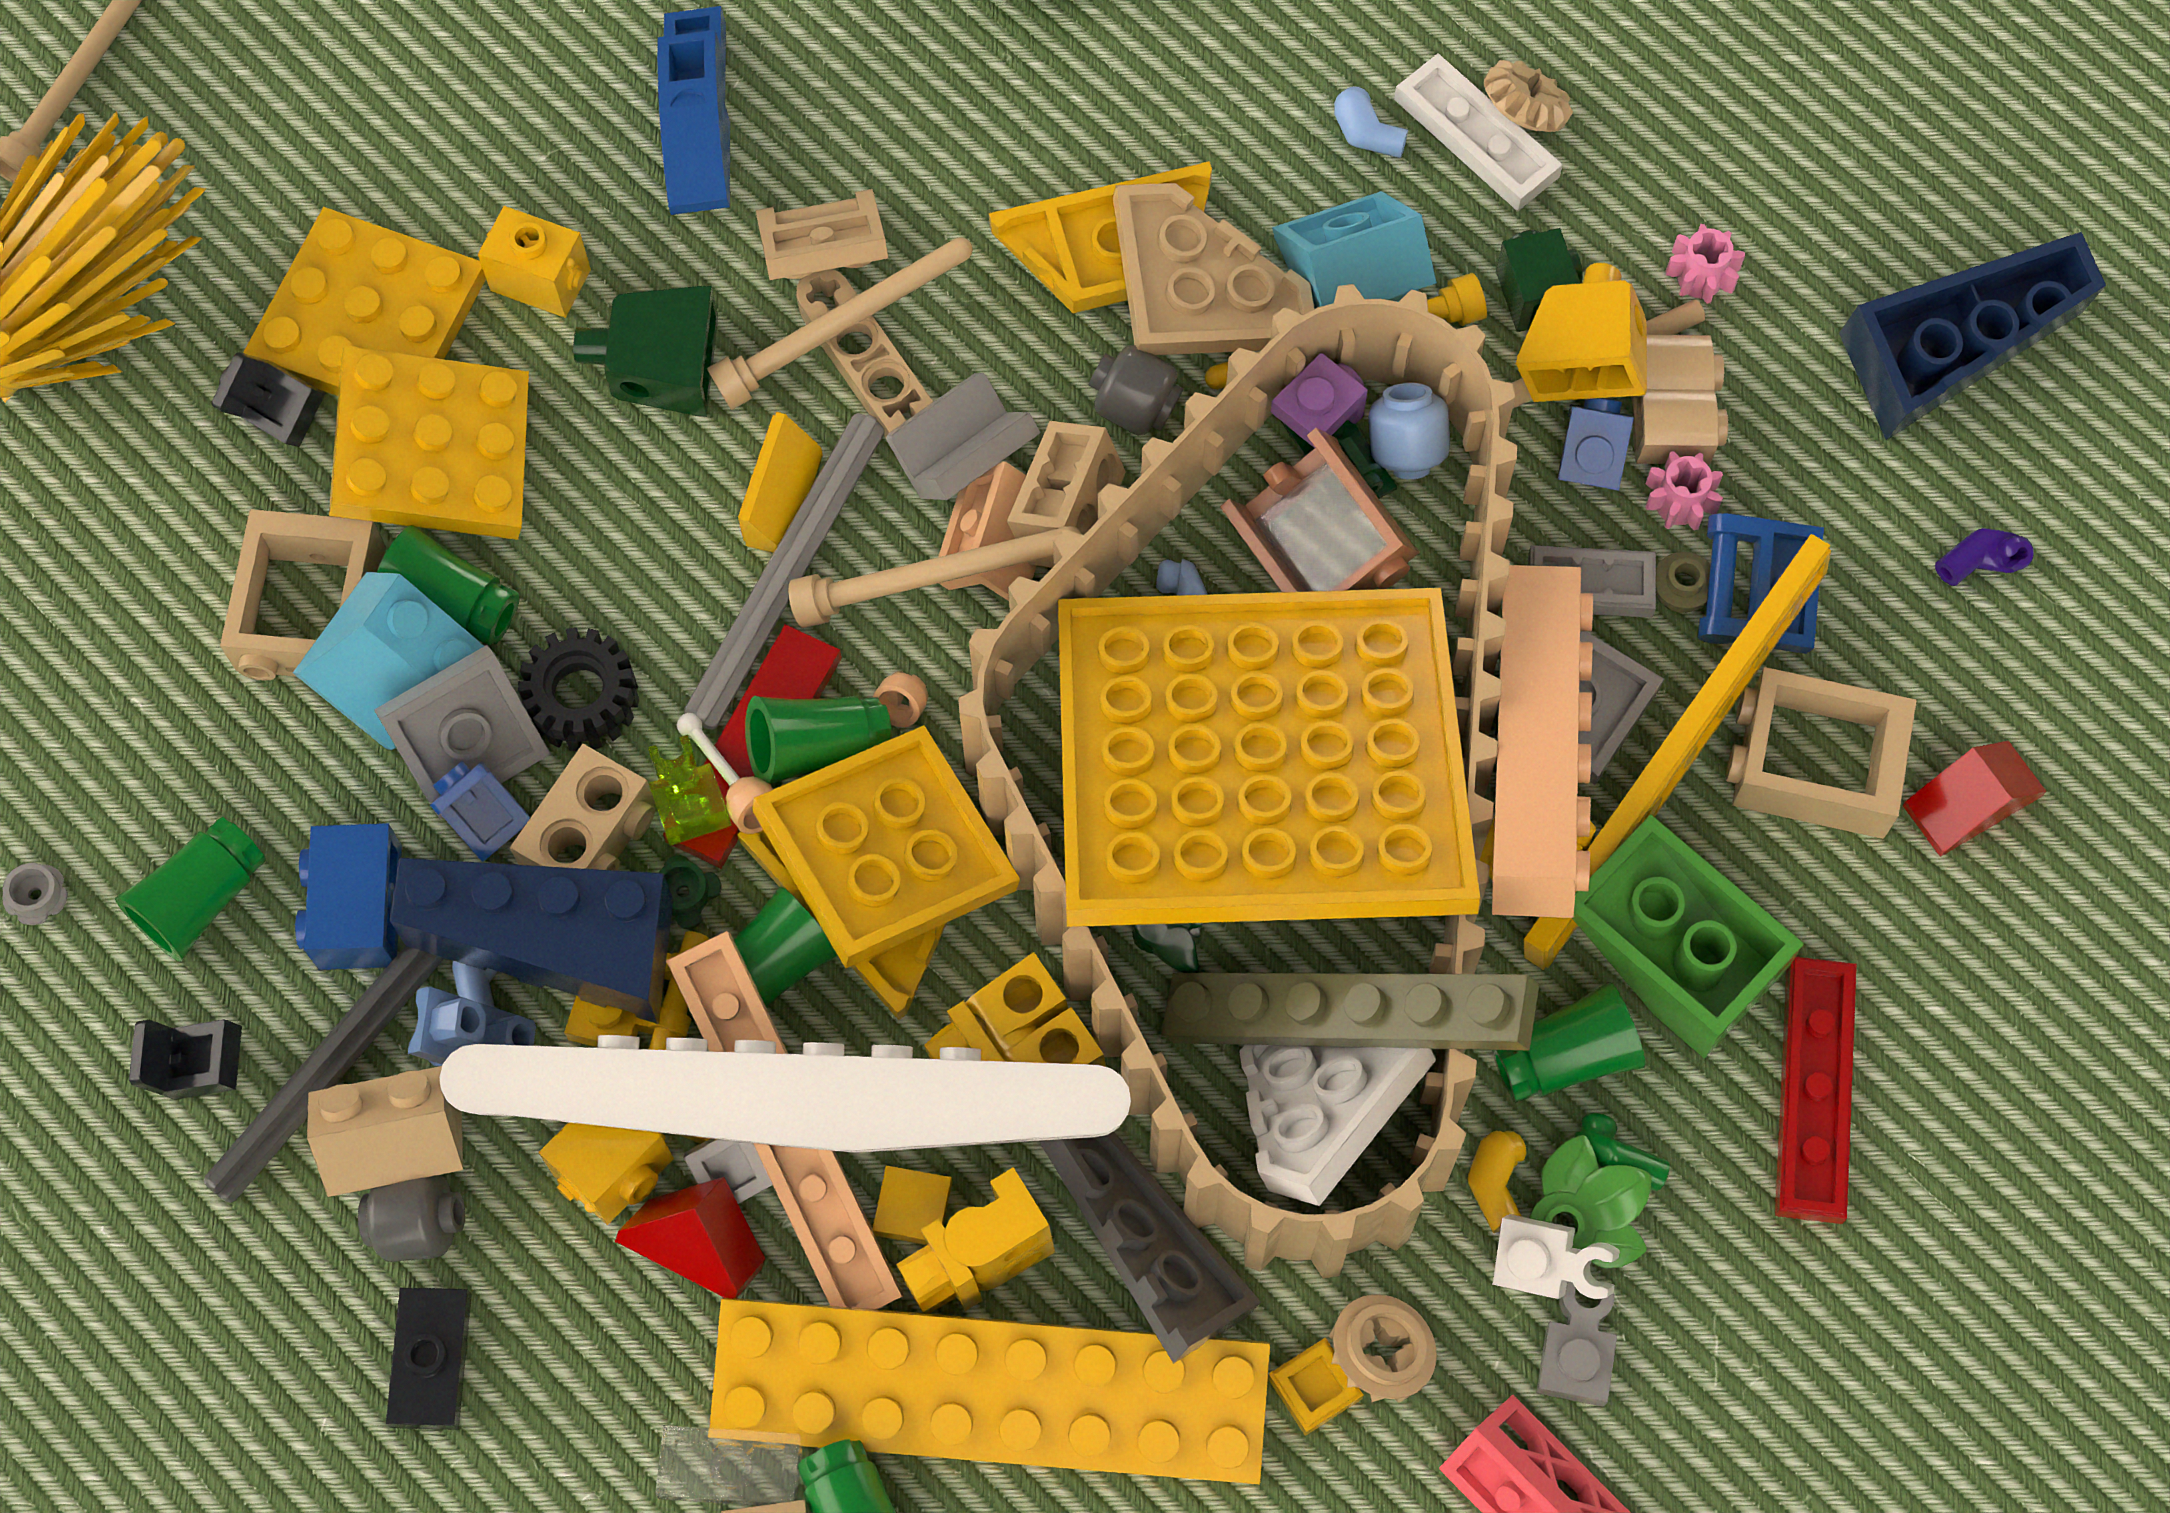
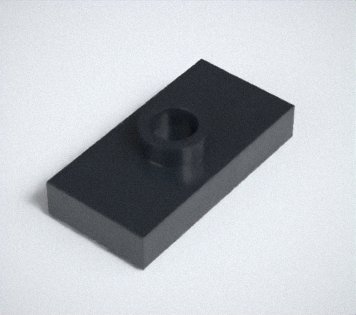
(428, 1358)

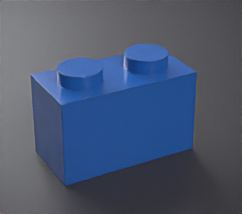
(349, 896)

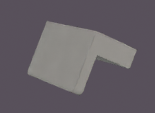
(959, 438)

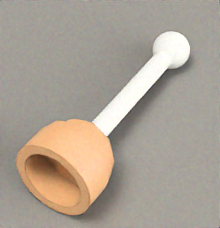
(741, 790)

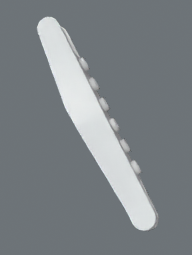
(790, 1098)

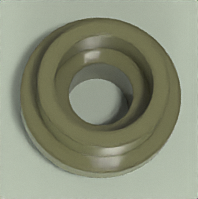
(1675, 595)

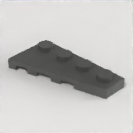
(1155, 1247)

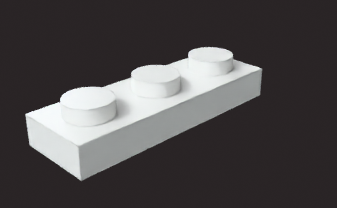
(1477, 132)

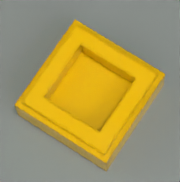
(909, 1203)
(1314, 1387)

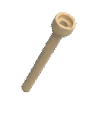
(26, 142)
(740, 376)
(817, 598)

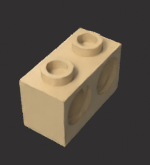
(1065, 481)
(568, 816)

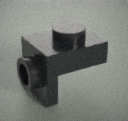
(268, 397)
(185, 1058)

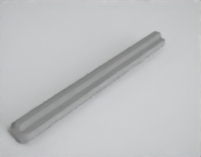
(788, 562)

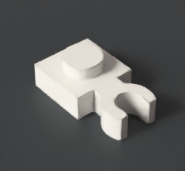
(1541, 1259)

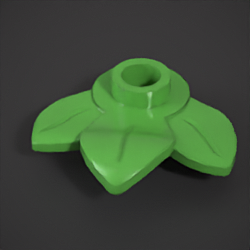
(1595, 1198)

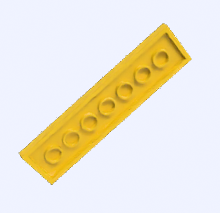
(991, 1390)

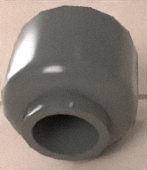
(1135, 390)
(411, 1219)

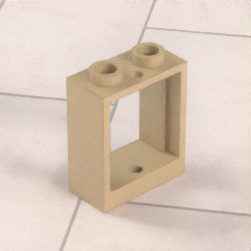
(298, 540)
(1812, 802)

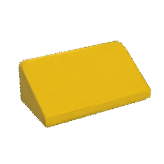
(778, 483)

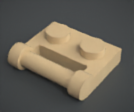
(822, 237)

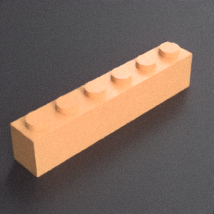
(1538, 744)

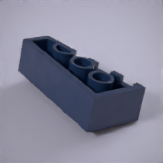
(1953, 331)
(546, 925)

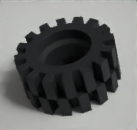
(567, 657)

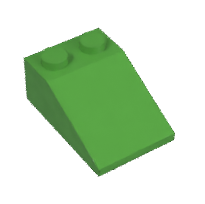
(1682, 935)

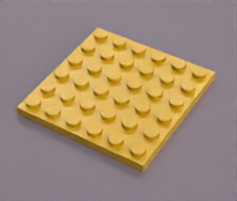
(1262, 759)

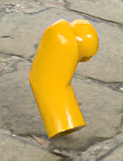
(1490, 1173)

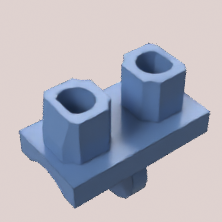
(455, 1021)

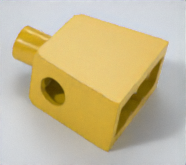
(1586, 340)

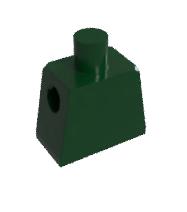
(656, 348)

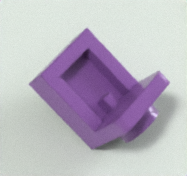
(1321, 398)

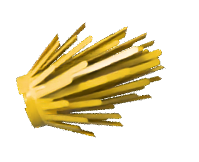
(74, 243)

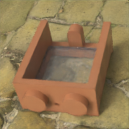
(1322, 525)

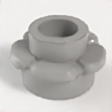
(26, 879)

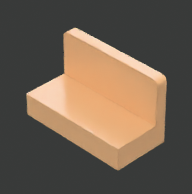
(980, 521)

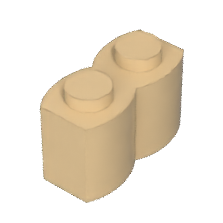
(1679, 400)

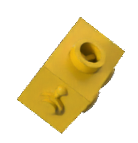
(534, 261)
(605, 1165)

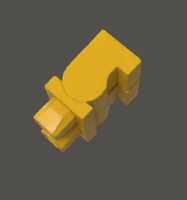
(1019, 1020)
(978, 1248)

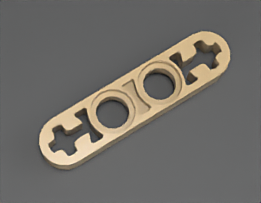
(864, 368)

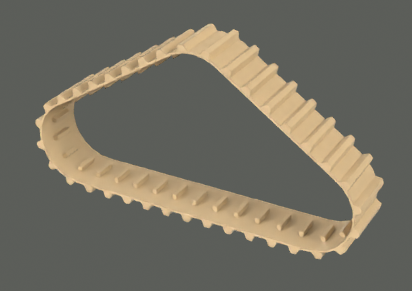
(1381, 344)

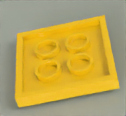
(364, 291)
(429, 443)
(885, 845)

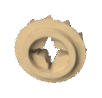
(1527, 96)
(1394, 1325)

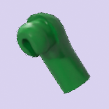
(1608, 1151)

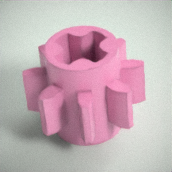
(1705, 263)
(1684, 490)

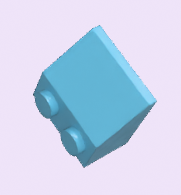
(1361, 243)
(380, 647)

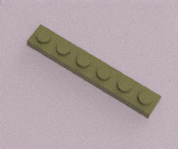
(1353, 1010)

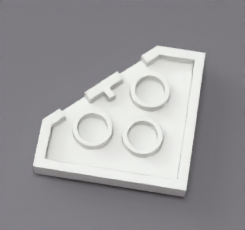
(1322, 1108)

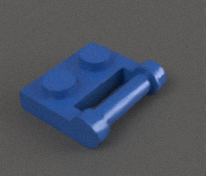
(1773, 551)

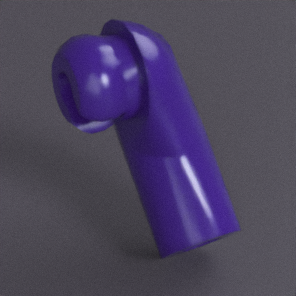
(1986, 551)

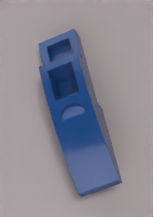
(694, 110)

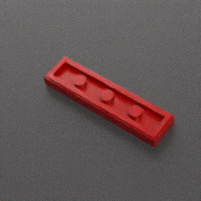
(793, 669)
(1816, 1091)

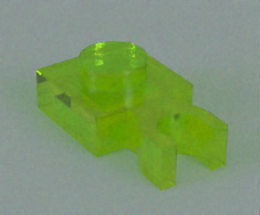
(686, 795)

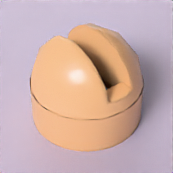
(892, 693)

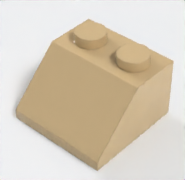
(383, 1132)

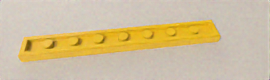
(1694, 728)

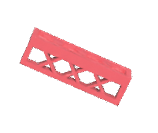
(1514, 1480)

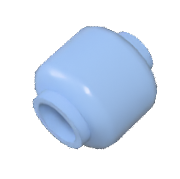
(1409, 430)

